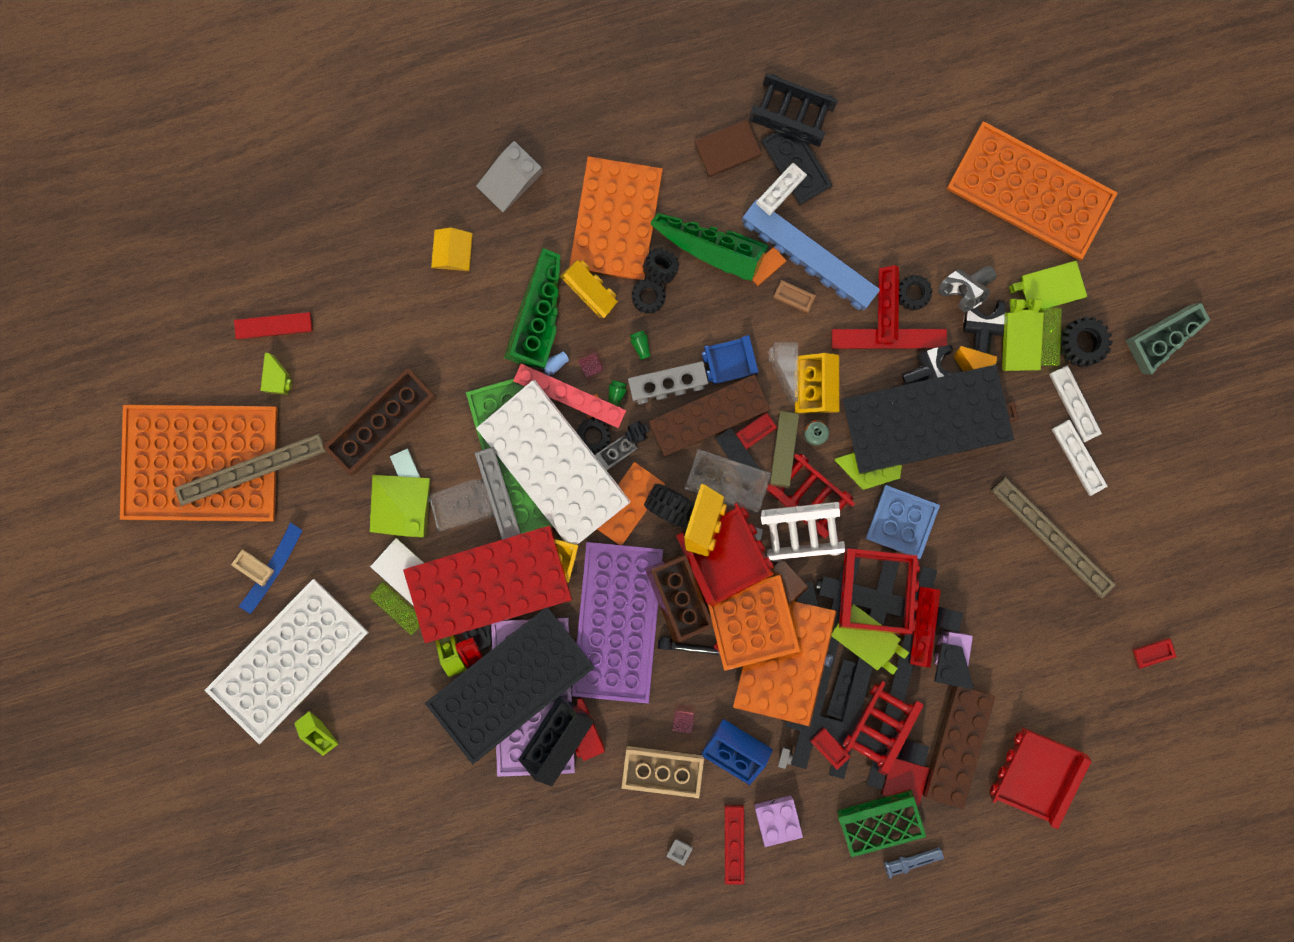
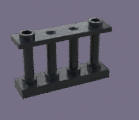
(787, 126)

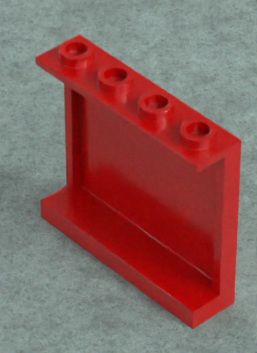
(734, 562)
(1040, 776)

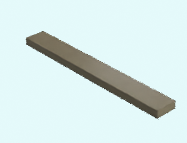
(250, 469)
(1053, 537)

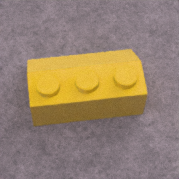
(589, 288)
(818, 383)
(704, 521)

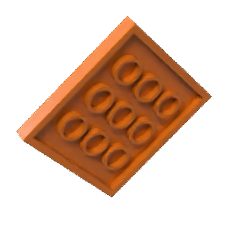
(754, 625)

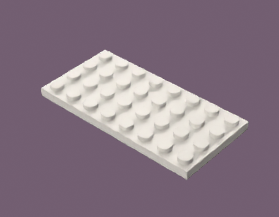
(553, 464)
(286, 661)

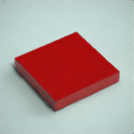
(905, 777)

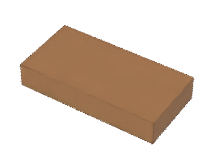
(794, 296)

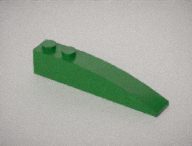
(725, 251)
(536, 319)

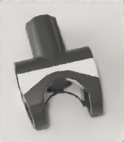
(971, 287)

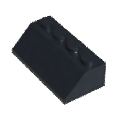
(555, 741)

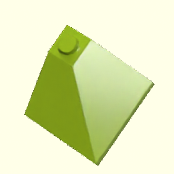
(400, 505)

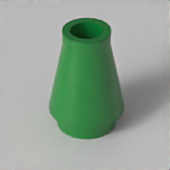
(640, 343)
(616, 392)

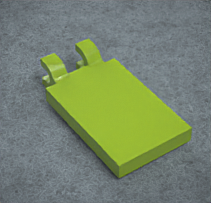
(1052, 285)
(1023, 336)
(870, 646)

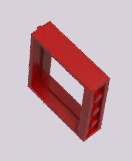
(912, 586)

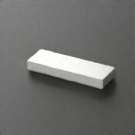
(781, 189)

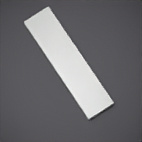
(1075, 404)
(1079, 457)

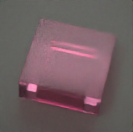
(590, 365)
(683, 722)

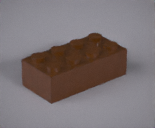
(679, 597)

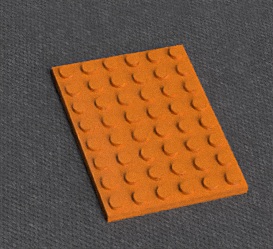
(184, 443)

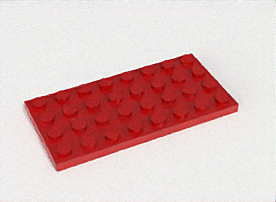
(487, 584)

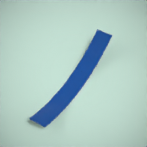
(276, 563)

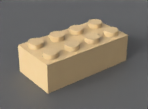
(662, 772)

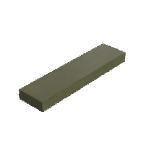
(784, 449)

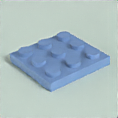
(902, 521)

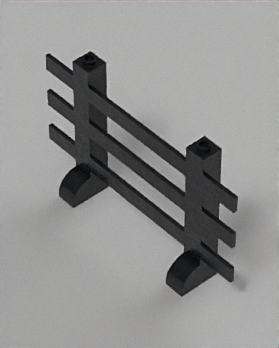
(880, 602)

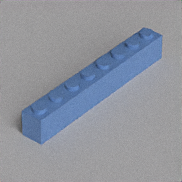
(811, 256)

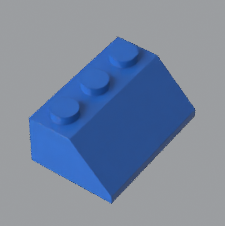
(737, 752)

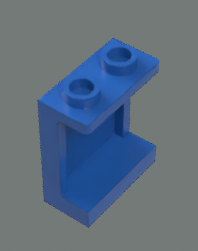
(730, 360)

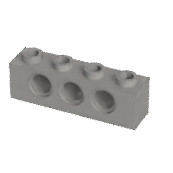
(638, 383)

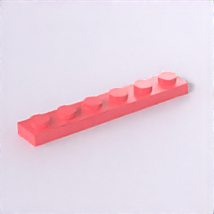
(572, 396)

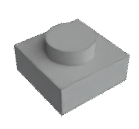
(786, 757)
(679, 851)

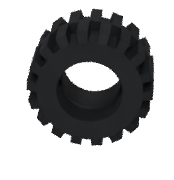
(1100, 342)
(669, 505)

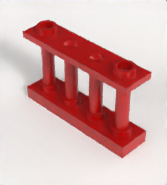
(793, 501)
(894, 744)

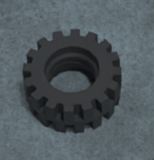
(664, 258)
(924, 286)
(648, 308)
(602, 427)

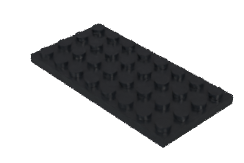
(928, 419)
(509, 685)

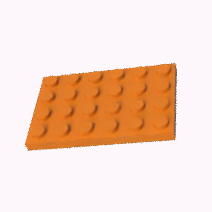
(616, 217)
(790, 684)

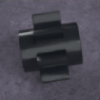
(637, 432)

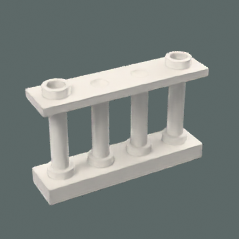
(809, 513)

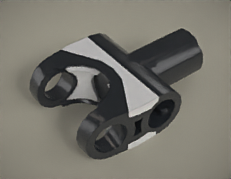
(985, 326)
(929, 365)

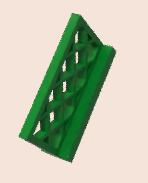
(874, 809)

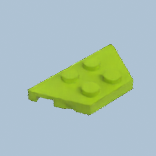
(870, 479)

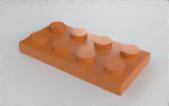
(636, 486)

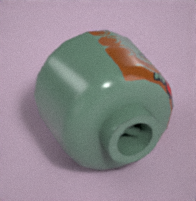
(809, 435)

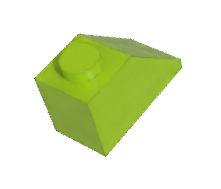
(275, 377)
(449, 656)
(315, 733)

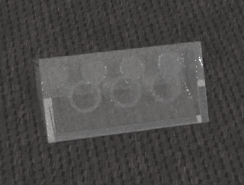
(729, 478)

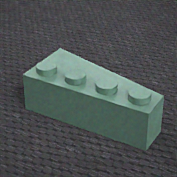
(1161, 340)

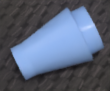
(554, 363)

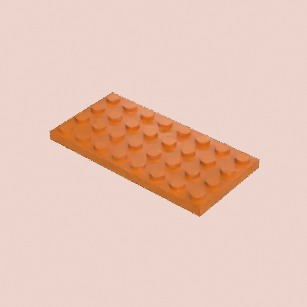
(1032, 191)

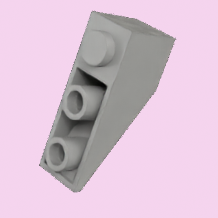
(615, 452)

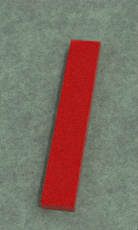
(906, 339)

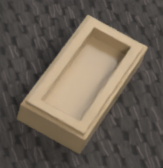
(252, 567)

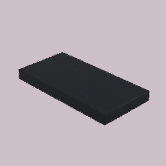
(787, 150)

